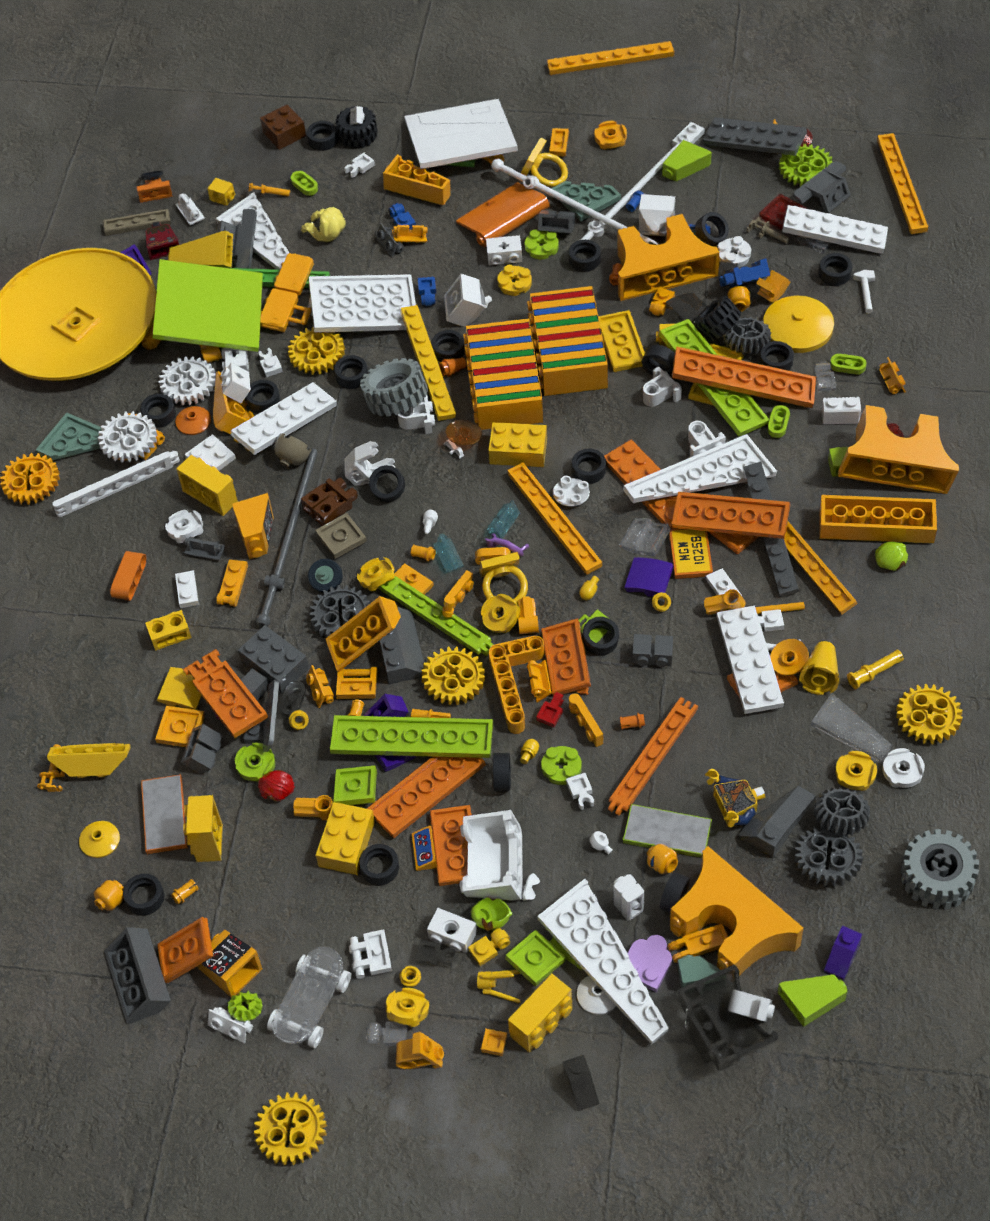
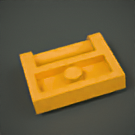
(356, 687)

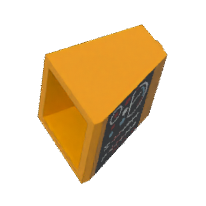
(255, 524)
(232, 963)

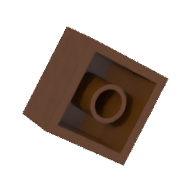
(283, 126)

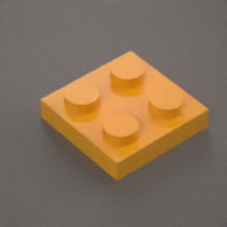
(178, 725)

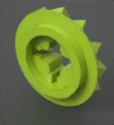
(238, 1010)

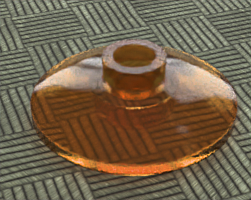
(463, 432)

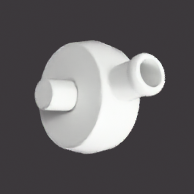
(600, 842)

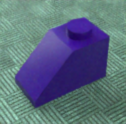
(388, 706)
(843, 952)

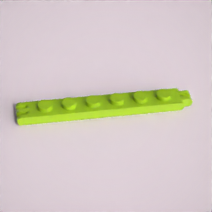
(432, 612)

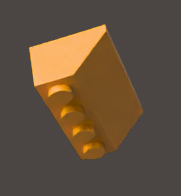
(362, 631)

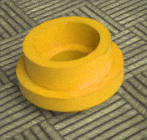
(656, 606)
(298, 725)
(410, 970)

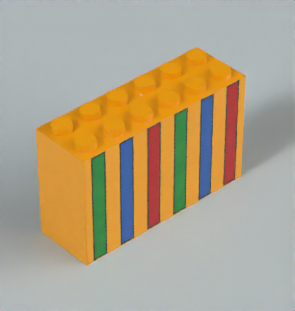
(567, 341)
(503, 373)

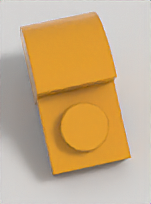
(773, 286)

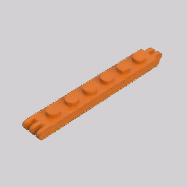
(652, 756)

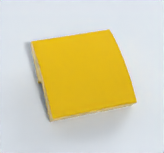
(179, 690)

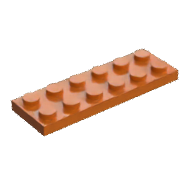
(630, 464)
(731, 515)
(422, 791)

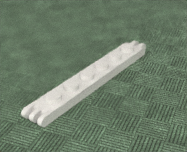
(115, 483)

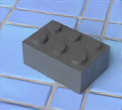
(273, 658)

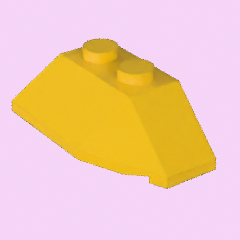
(88, 758)

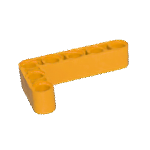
(506, 680)

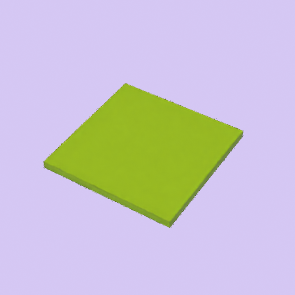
(208, 305)

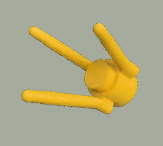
(487, 980)

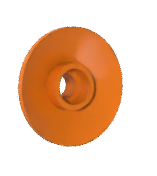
(193, 420)

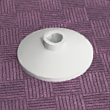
(590, 1000)

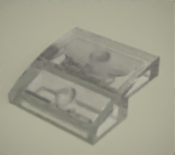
(645, 537)

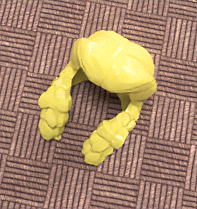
(330, 227)

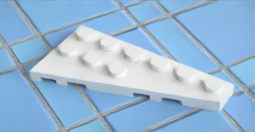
(266, 240)

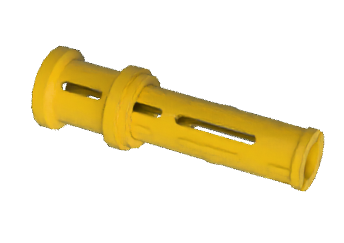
(868, 672)

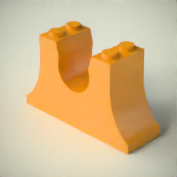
(668, 265)
(899, 461)
(731, 900)

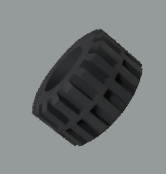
(357, 135)
(717, 319)

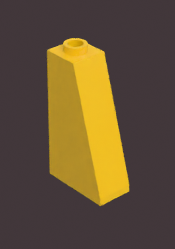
(209, 250)

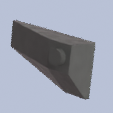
(774, 824)

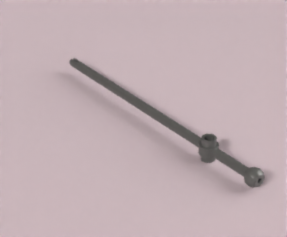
(274, 581)

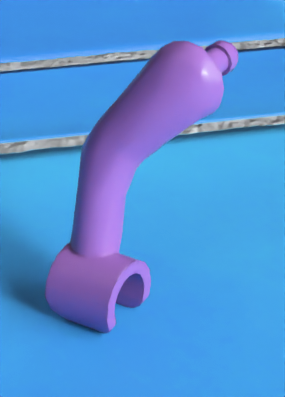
(491, 543)

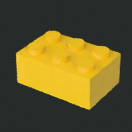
(518, 443)
(207, 484)
(203, 828)
(345, 838)
(540, 1013)

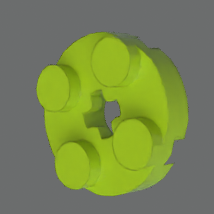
(547, 238)
(251, 753)
(561, 754)

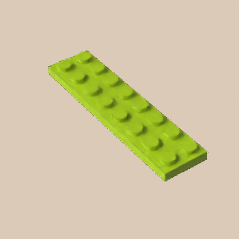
(736, 407)
(412, 736)

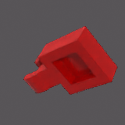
(551, 712)

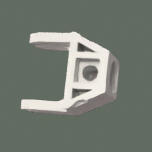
(357, 466)

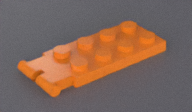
(226, 694)

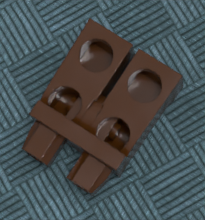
(328, 501)

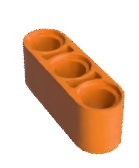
(128, 575)

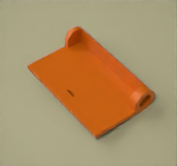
(504, 212)

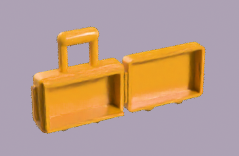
(284, 297)

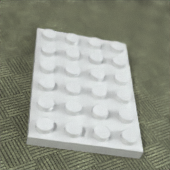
(360, 302)

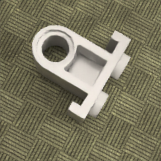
(660, 389)
(418, 417)
(702, 438)
(751, 1005)

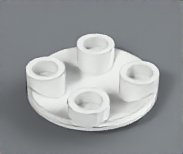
(571, 491)

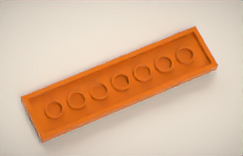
(744, 377)

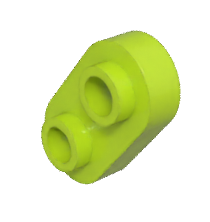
(304, 183)
(848, 363)
(778, 425)

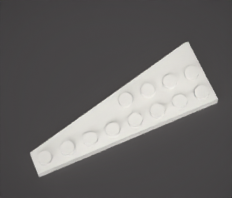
(704, 471)
(590, 940)

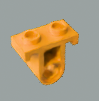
(418, 1052)

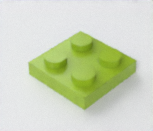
(355, 785)
(535, 958)

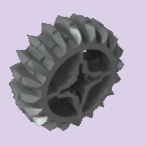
(748, 336)
(841, 811)

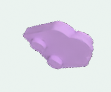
(651, 960)

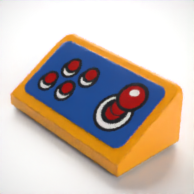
(424, 849)

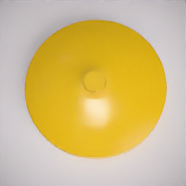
(800, 323)

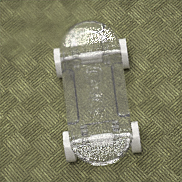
(308, 997)

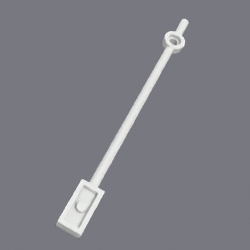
(690, 133)

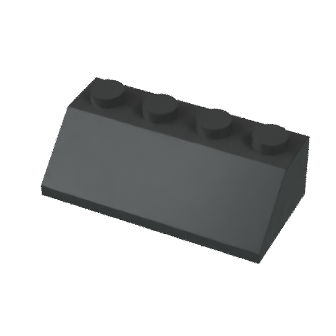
(402, 650)
(137, 974)

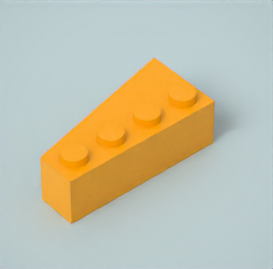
(415, 182)

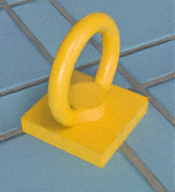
(535, 160)
(500, 567)

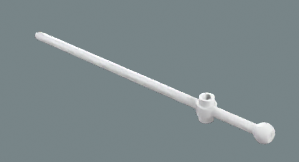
(532, 182)

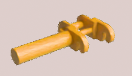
(271, 190)
(53, 772)

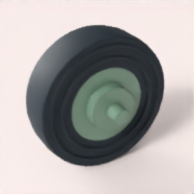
(325, 574)

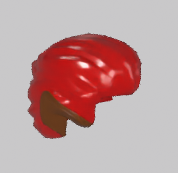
(276, 785)

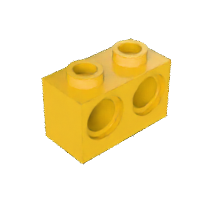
(168, 630)

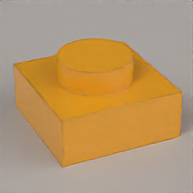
(494, 1042)

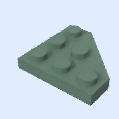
(589, 195)
(70, 438)

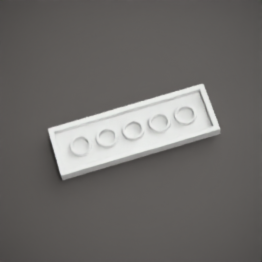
(835, 229)
(283, 418)
(749, 660)

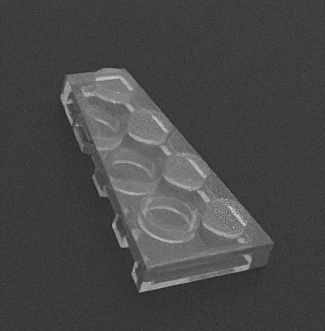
(846, 726)

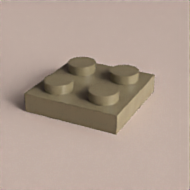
(341, 535)

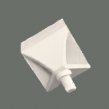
(653, 214)
(465, 301)

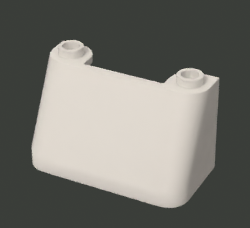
(493, 856)

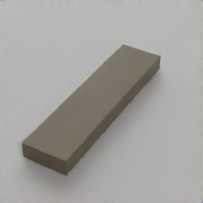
(135, 222)

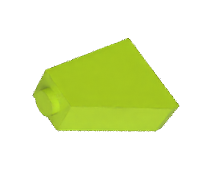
(685, 161)
(812, 996)

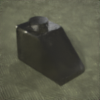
(580, 1082)

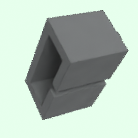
(555, 222)
(652, 654)
(201, 749)

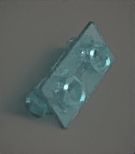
(506, 516)
(447, 553)

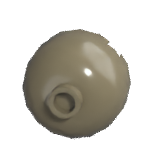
(291, 450)

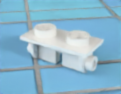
(189, 209)
(222, 1021)

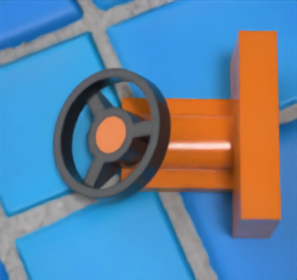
(154, 187)

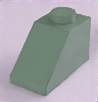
(694, 969)

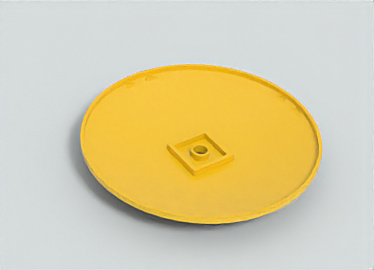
(89, 286)

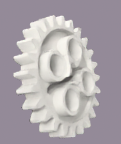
(187, 380)
(127, 436)

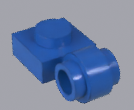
(400, 216)
(427, 290)

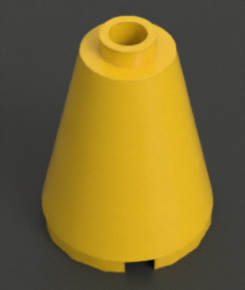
(821, 670)

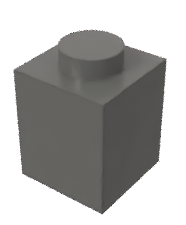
(256, 683)

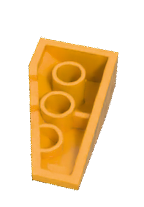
(227, 411)

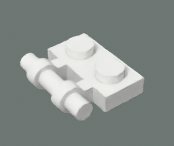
(377, 953)

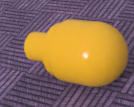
(589, 588)
(529, 750)

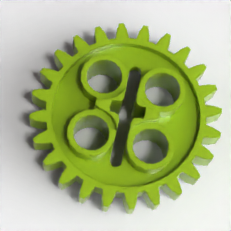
(804, 165)

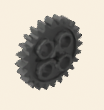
(323, 615)
(812, 853)

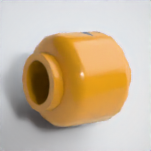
(740, 297)
(662, 859)
(108, 895)

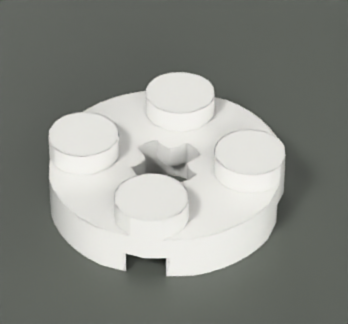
(737, 245)
(193, 526)
(903, 778)

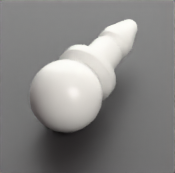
(429, 520)

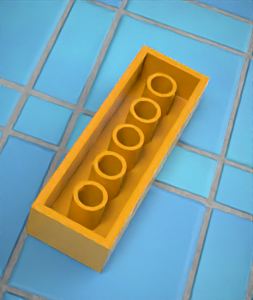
(878, 519)

